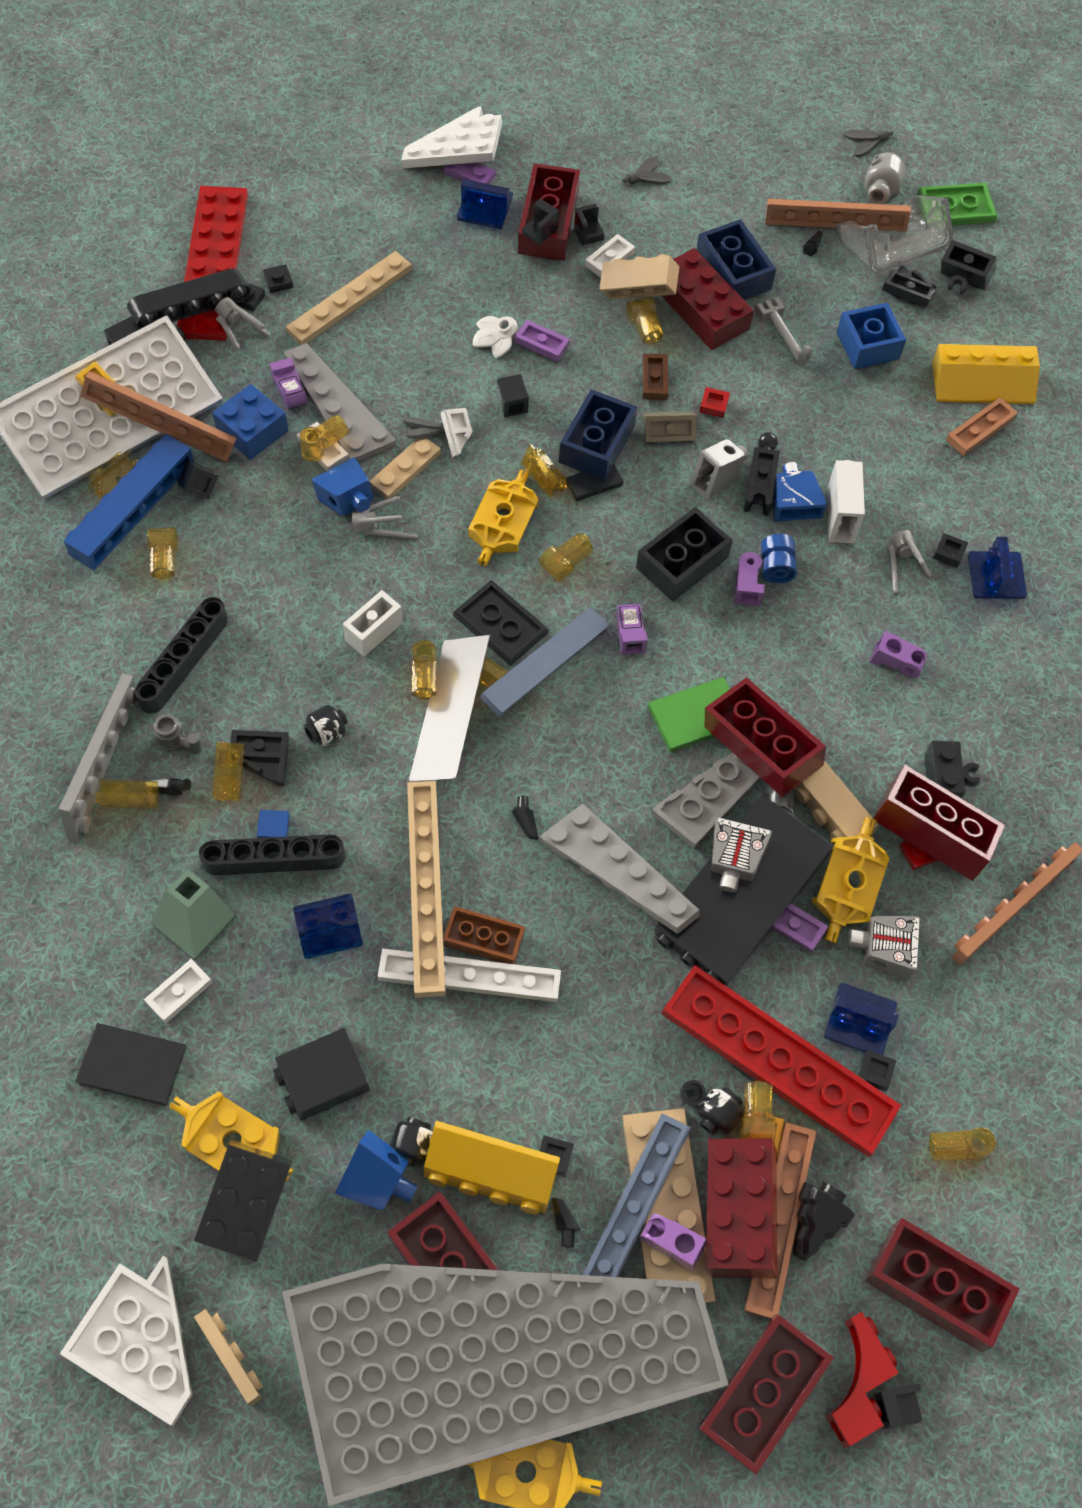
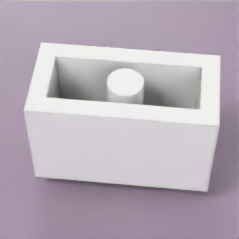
(372, 623)

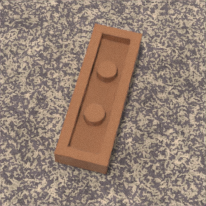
(981, 426)

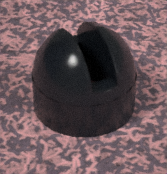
(693, 1099)

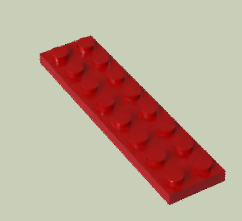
(214, 249)
(782, 1059)

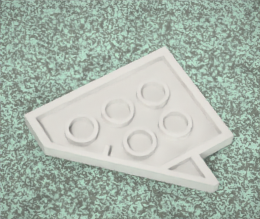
(461, 141)
(136, 1341)

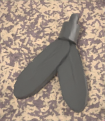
(869, 138)
(646, 174)
(425, 427)

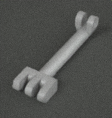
(773, 311)

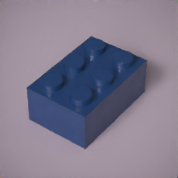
(737, 258)
(597, 434)

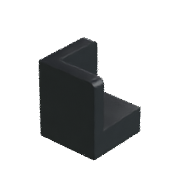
(543, 223)
(587, 224)
(514, 395)
(197, 479)
(899, 1406)

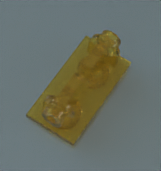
(541, 470)
(105, 480)
(228, 771)
(128, 794)

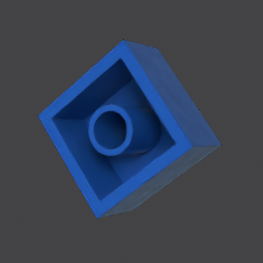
(871, 335)
(251, 420)

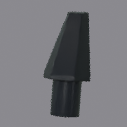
(812, 245)
(173, 786)
(525, 817)
(565, 1222)

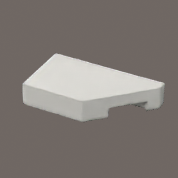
(456, 428)

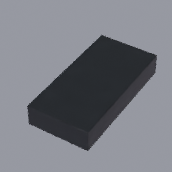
(585, 485)

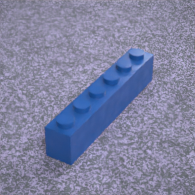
(128, 502)

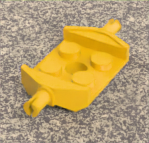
(499, 532)
(836, 896)
(215, 1119)
(553, 1483)

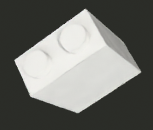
(845, 501)

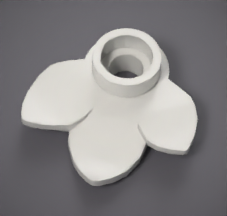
(494, 336)

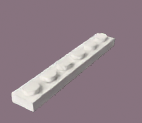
(477, 976)

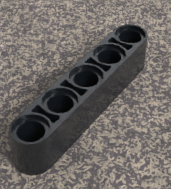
(188, 298)
(180, 667)
(261, 847)

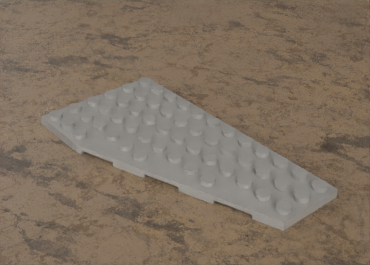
(466, 1364)

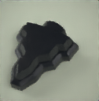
(819, 1218)

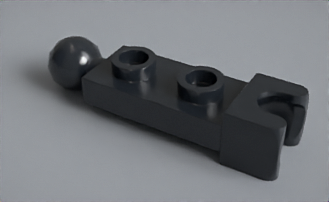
(763, 473)

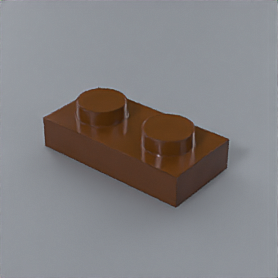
(655, 376)

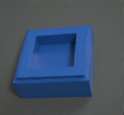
(273, 823)

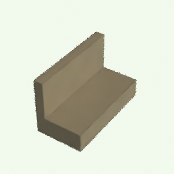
(669, 426)

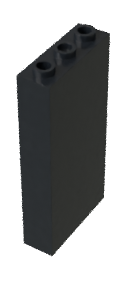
(738, 922)

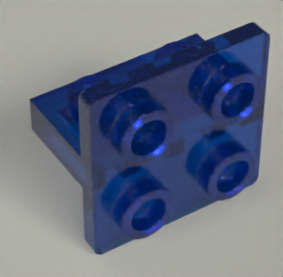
(484, 204)
(997, 572)
(327, 926)
(861, 1019)

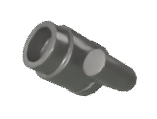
(171, 736)

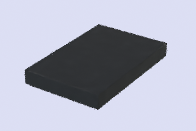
(504, 619)
(131, 1064)

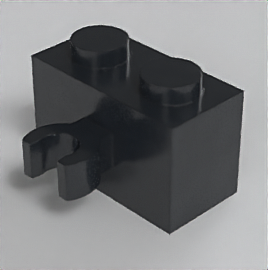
(967, 266)
(946, 768)

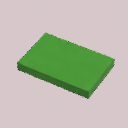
(966, 202)
(682, 714)

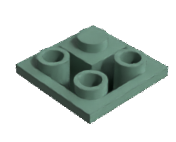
(191, 914)

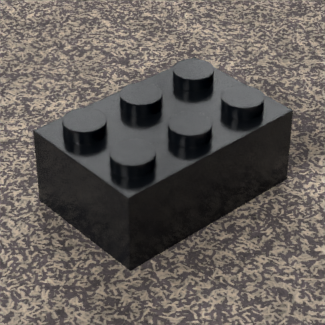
(683, 553)
(243, 1200)

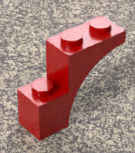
(874, 1365)

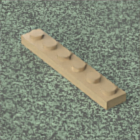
(348, 298)

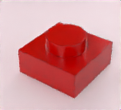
(714, 402)
(915, 857)

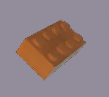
(483, 936)

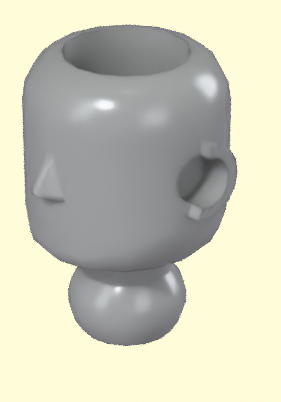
(884, 177)

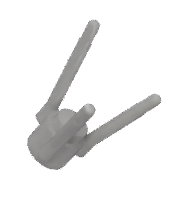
(230, 312)
(367, 520)
(905, 547)

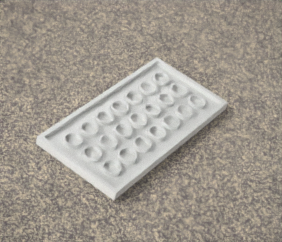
(69, 437)

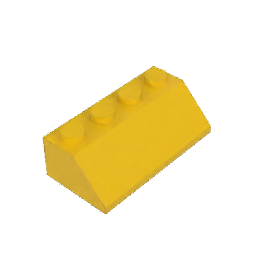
(986, 373)
(490, 1168)

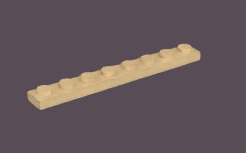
(425, 890)

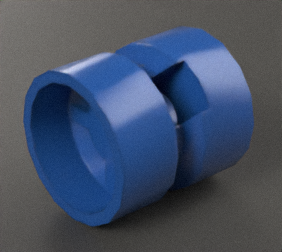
(779, 558)

